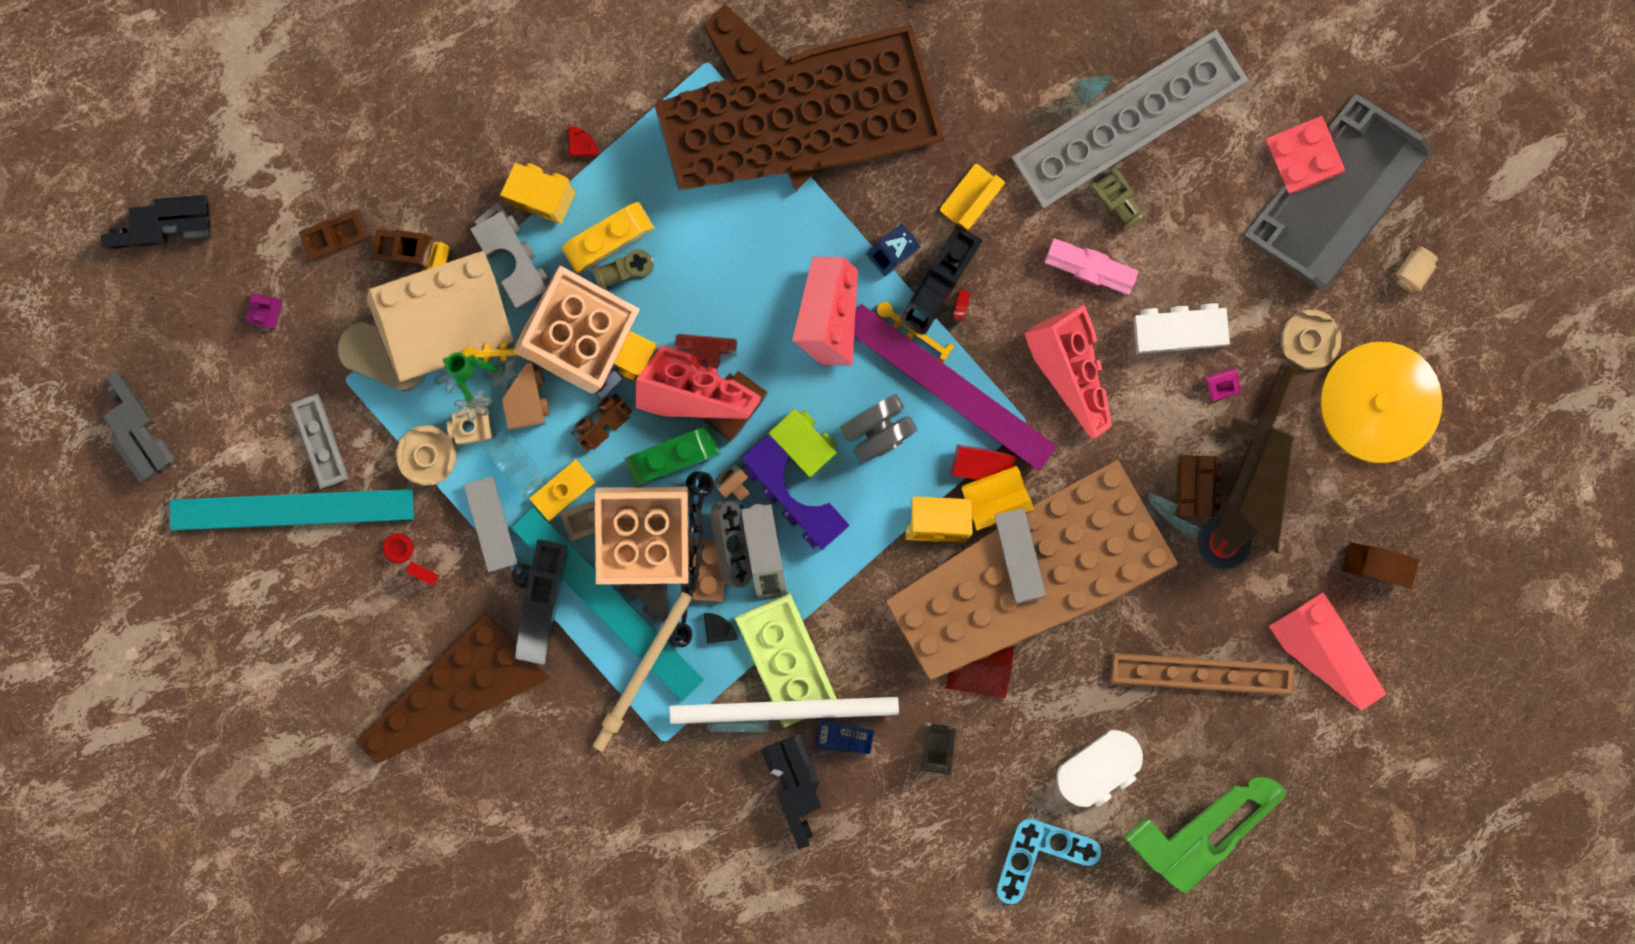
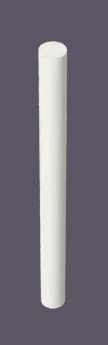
(783, 710)

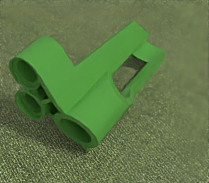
(1188, 854)

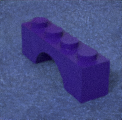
(768, 463)

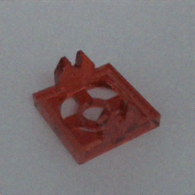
(706, 349)

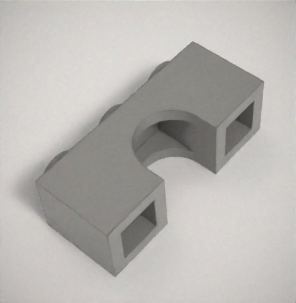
(499, 235)

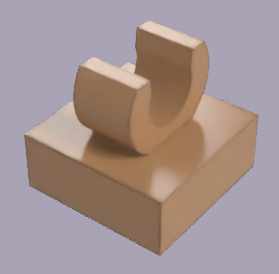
(731, 482)

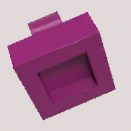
(264, 311)

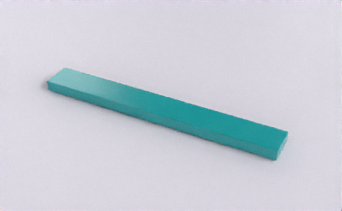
(292, 509)
(611, 607)

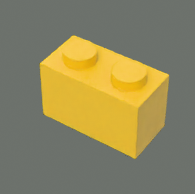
(538, 192)

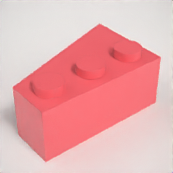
(828, 311)

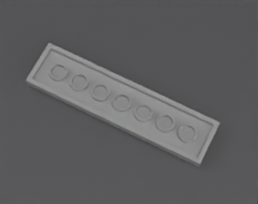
(1129, 119)

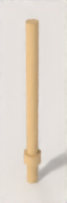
(613, 720)

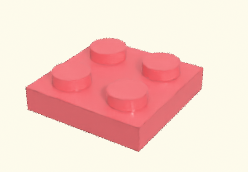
(1305, 155)

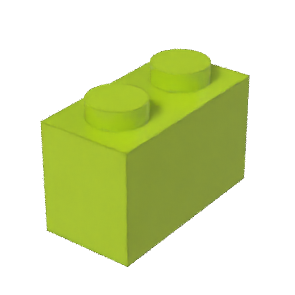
(803, 442)

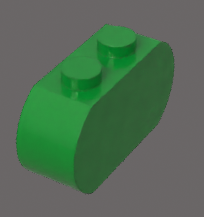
(672, 456)

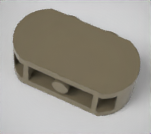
(365, 353)

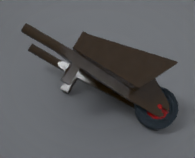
(1258, 491)

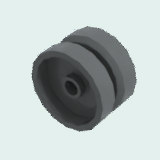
(880, 431)

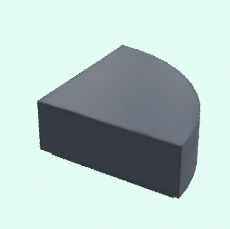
(609, 385)

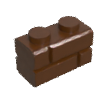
(1197, 486)

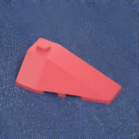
(1067, 358)
(676, 389)
(1325, 647)

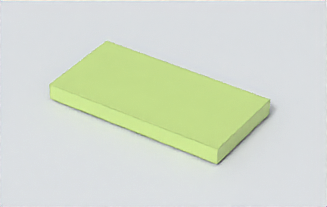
(784, 653)

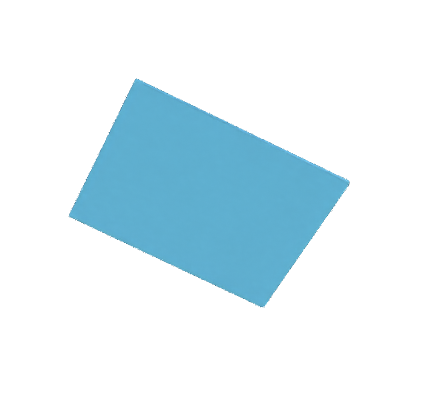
(737, 269)

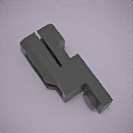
(131, 421)

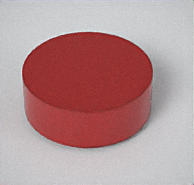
(398, 548)

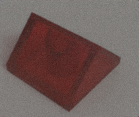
(984, 676)

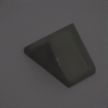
(937, 749)

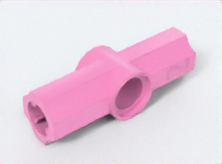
(1091, 266)

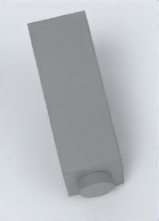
(764, 551)

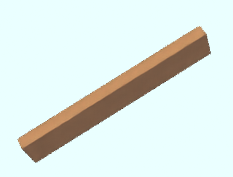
(1202, 674)

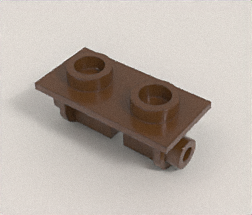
(590, 429)

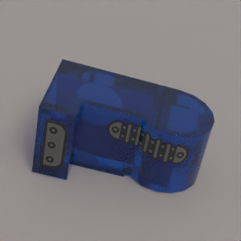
(844, 737)

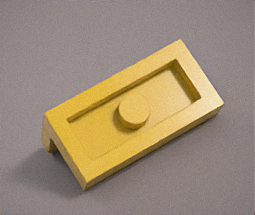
(971, 197)
(996, 495)
(940, 520)

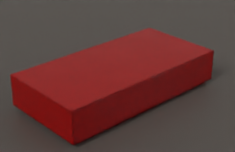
(980, 462)

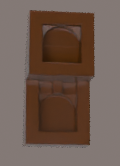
(334, 235)

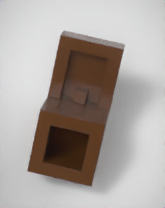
(402, 247)
(1380, 565)

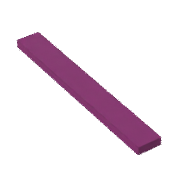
(952, 388)

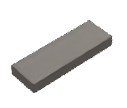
(319, 441)
(490, 524)
(1020, 556)

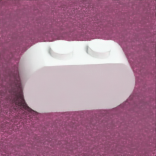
(1100, 769)

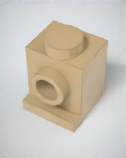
(481, 432)

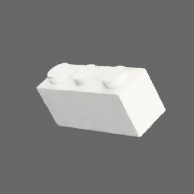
(1181, 329)

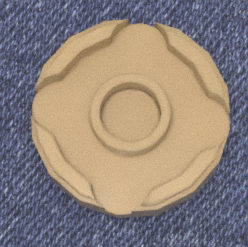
(1311, 339)
(426, 455)

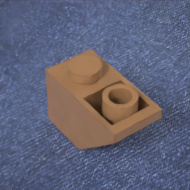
(523, 400)

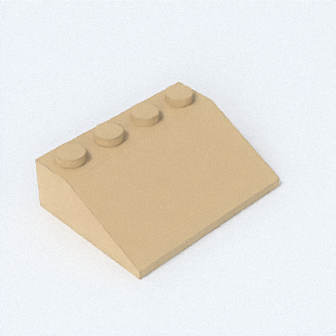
(439, 314)

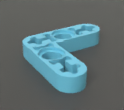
(1041, 843)

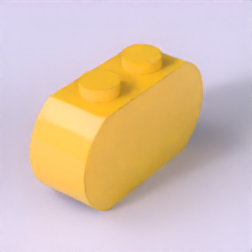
(607, 238)

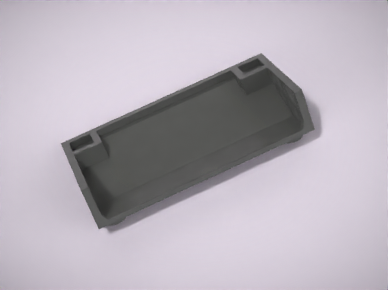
(1326, 223)

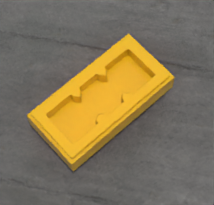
(562, 490)

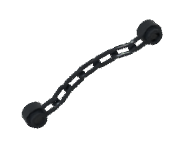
(704, 487)

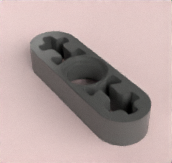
(721, 536)

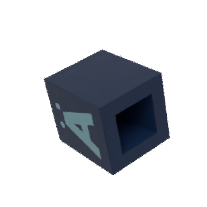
(893, 250)

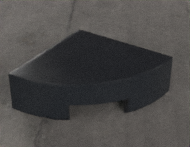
(718, 629)

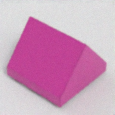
(1223, 383)

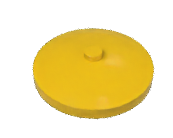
(1381, 402)

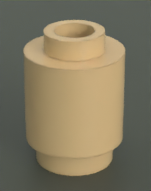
(1416, 269)

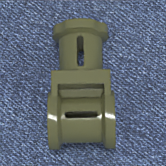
(1118, 196)
(622, 269)

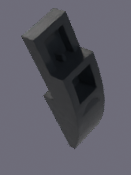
(540, 602)

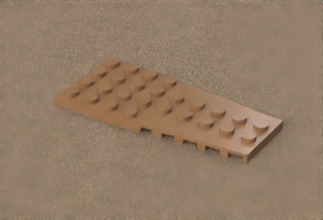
(1090, 550)

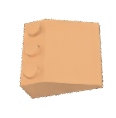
(576, 330)
(641, 535)

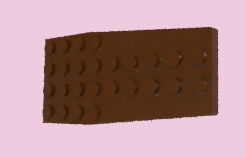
(803, 113)

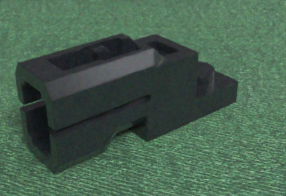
(161, 218)
(941, 279)
(794, 799)

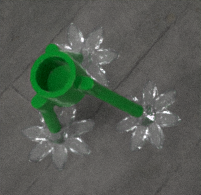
(461, 368)

